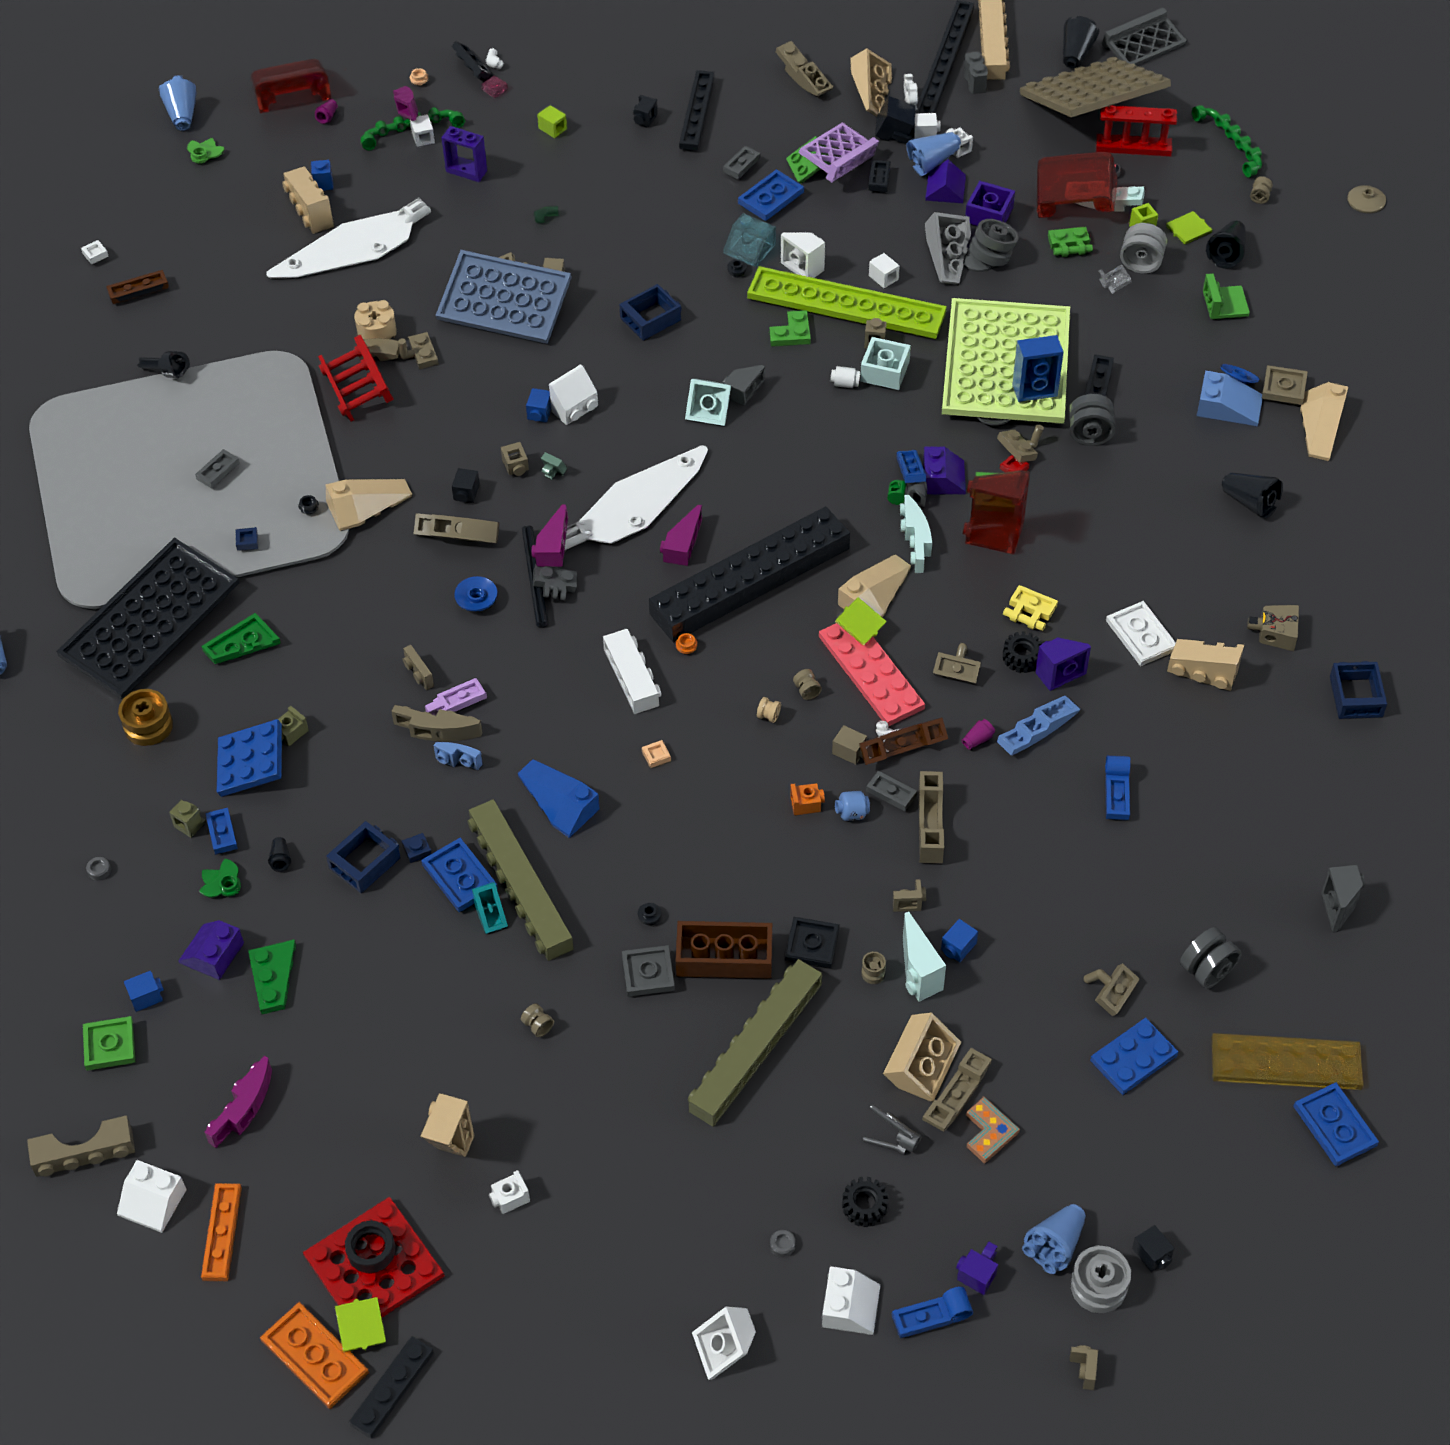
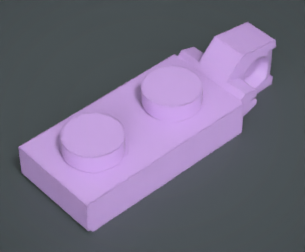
(457, 697)

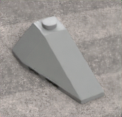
(947, 241)

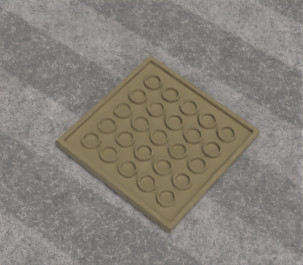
(1094, 86)

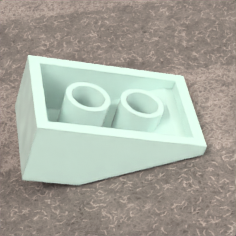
(922, 963)

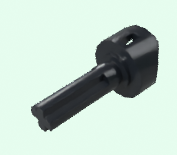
(169, 364)

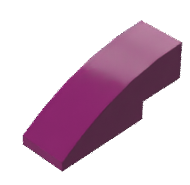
(406, 103)

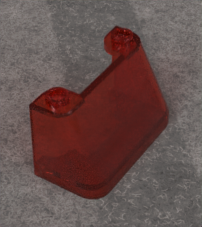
(287, 79)
(1076, 180)
(997, 510)

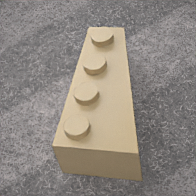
(308, 199)

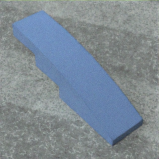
(1039, 725)

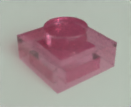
(494, 86)

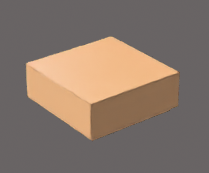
(656, 754)

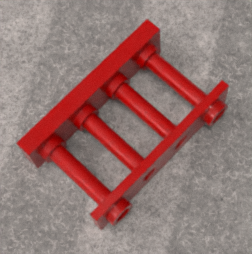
(1136, 144)
(373, 377)

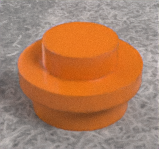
(686, 643)

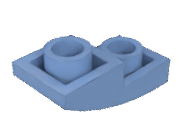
(452, 753)

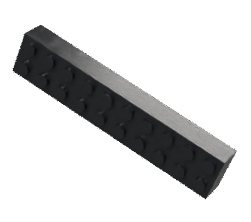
(749, 573)

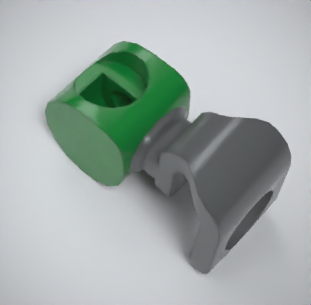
(899, 488)

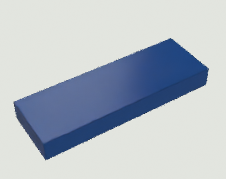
(911, 466)

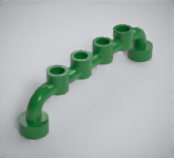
(368, 141)
(1249, 168)

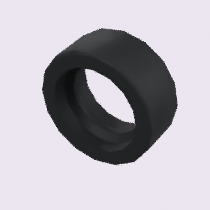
(370, 1228)

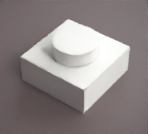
(94, 252)

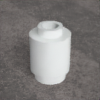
(845, 377)

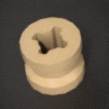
(768, 709)

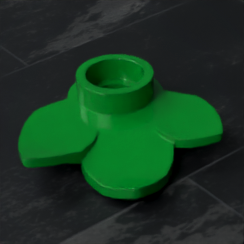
(218, 880)

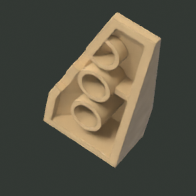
(872, 78)
(1321, 417)
(358, 500)
(875, 585)

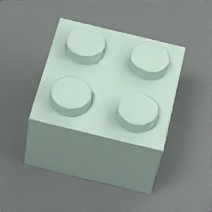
(885, 363)

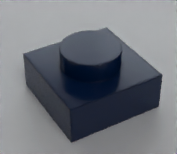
(246, 538)
(416, 847)

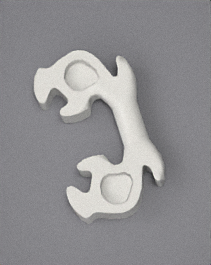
(910, 90)

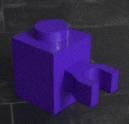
(978, 1269)

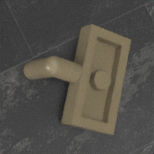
(420, 349)
(1018, 446)
(957, 666)
(1116, 987)

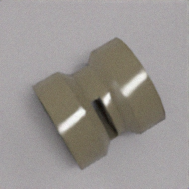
(1261, 190)
(808, 685)
(873, 967)
(537, 1020)

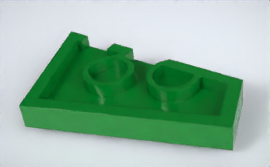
(242, 639)

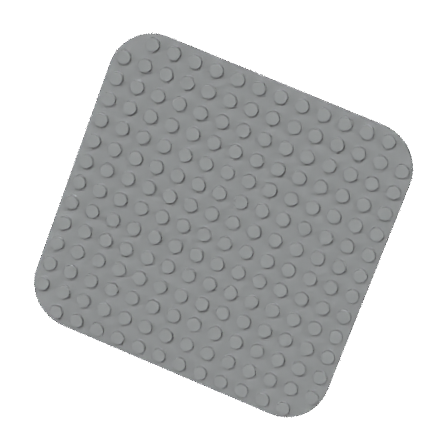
(125, 460)

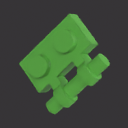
(1070, 241)

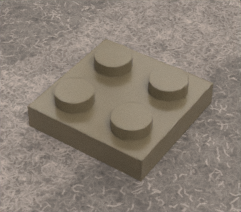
(1284, 385)

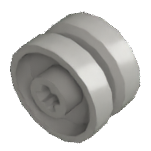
(1143, 248)
(1100, 1279)

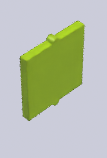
(1189, 227)
(860, 621)
(360, 1324)

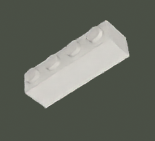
(631, 671)

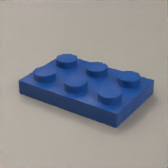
(771, 195)
(457, 873)
(1134, 1056)
(1336, 1124)

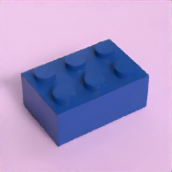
(1037, 368)

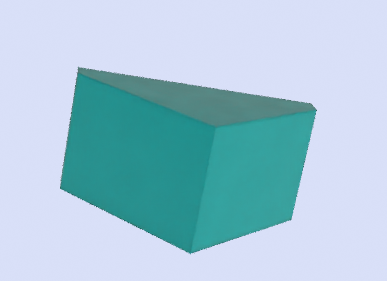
(489, 907)

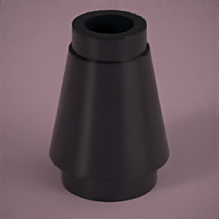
(279, 855)

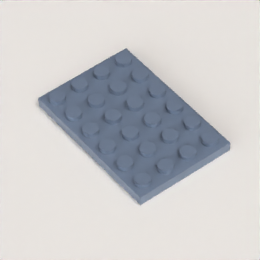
(503, 296)

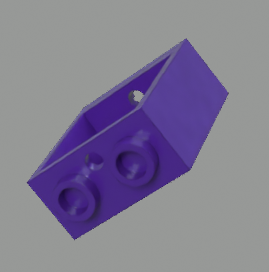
(455, 164)

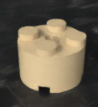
(375, 320)

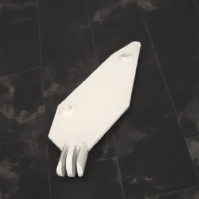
(353, 243)
(636, 500)

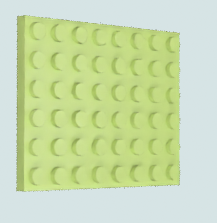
(983, 359)

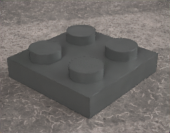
(648, 970)

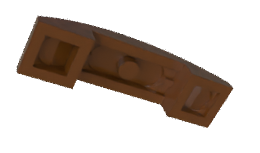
(903, 740)

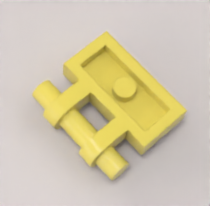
(1033, 603)

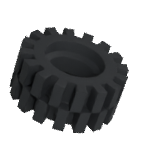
(1021, 642)
(865, 1188)

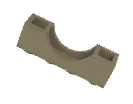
(930, 817)
(111, 1141)

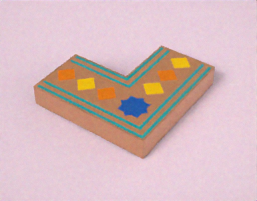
(995, 1127)

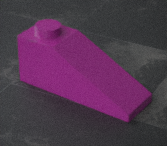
(682, 538)
(551, 540)

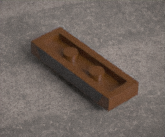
(137, 286)

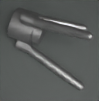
(906, 1137)

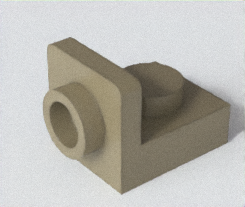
(909, 899)
(1088, 1364)

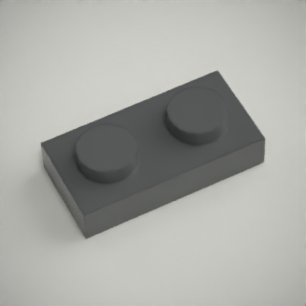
(741, 162)
(217, 468)
(891, 791)

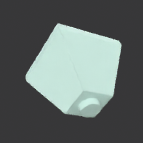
(708, 401)

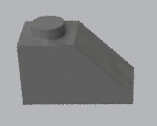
(745, 382)

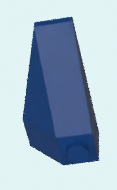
(561, 797)

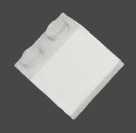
(803, 253)
(572, 395)
(150, 1196)
(850, 1301)

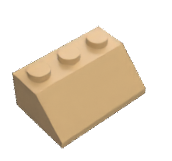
(922, 1056)

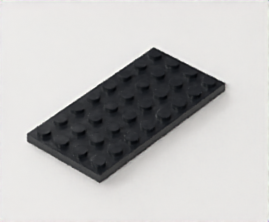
(147, 618)

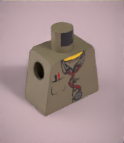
(1277, 626)

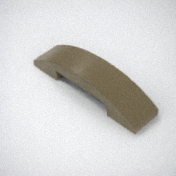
(958, 1091)

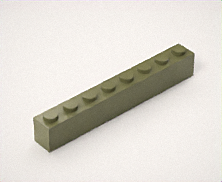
(521, 880)
(754, 1043)

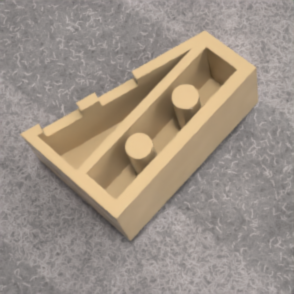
(1206, 663)

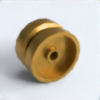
(145, 717)

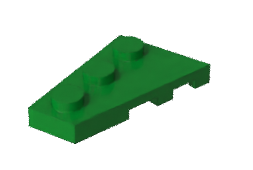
(271, 974)

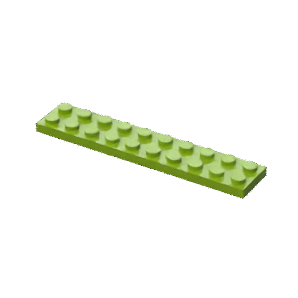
(846, 302)

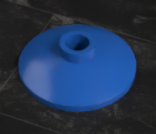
(1239, 374)
(475, 593)

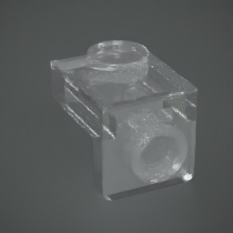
(1115, 279)

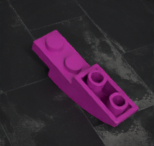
(248, 1098)

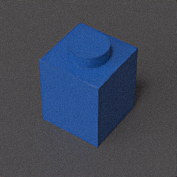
(322, 174)
(538, 405)
(959, 940)
(144, 990)

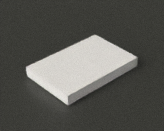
(1141, 633)

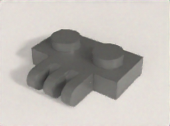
(555, 581)

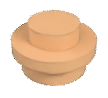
(418, 76)

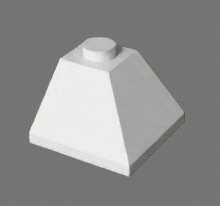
(724, 1339)

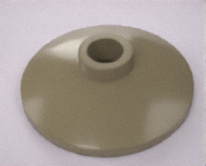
(1366, 199)

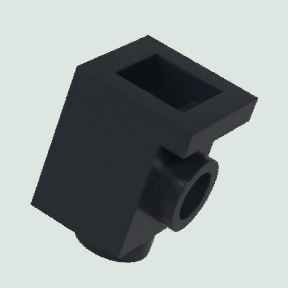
(645, 111)

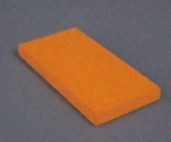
(314, 1355)

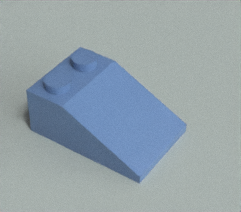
(1228, 400)

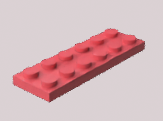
(873, 675)

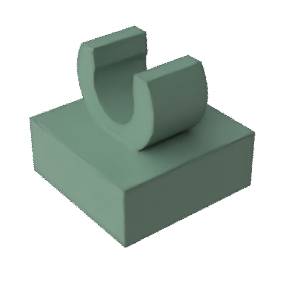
(552, 465)

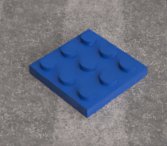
(249, 757)

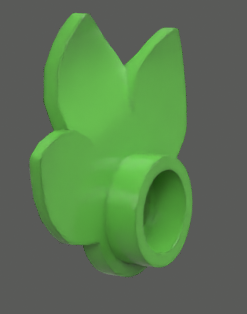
(202, 152)

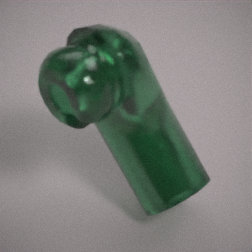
(545, 211)

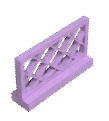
(848, 160)

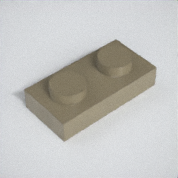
(420, 671)

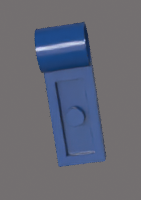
(1117, 787)
(934, 1313)

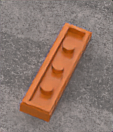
(221, 1232)

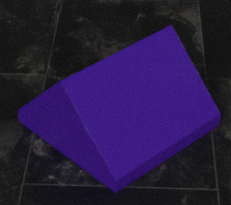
(946, 183)

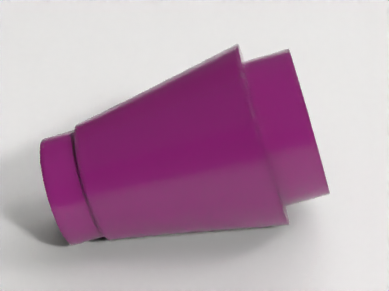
(326, 111)
(978, 734)

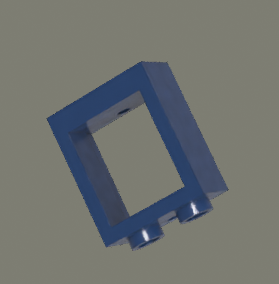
(644, 329)
(1358, 707)
(374, 870)

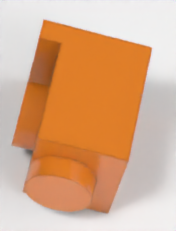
(806, 798)

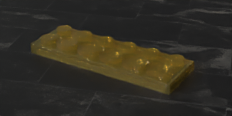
(1286, 1061)

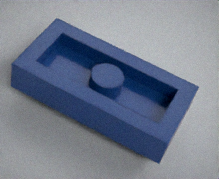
(221, 831)

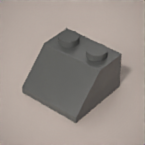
(1341, 893)

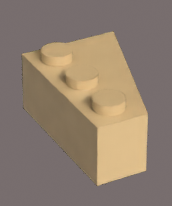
(449, 1125)

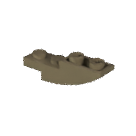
(802, 71)
(456, 528)
(442, 727)

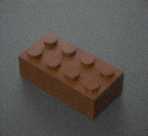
(724, 949)

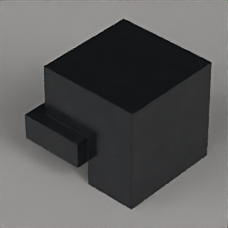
(895, 120)

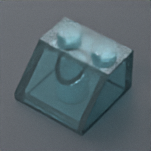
(750, 240)

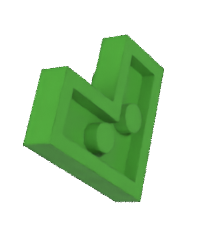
(795, 333)

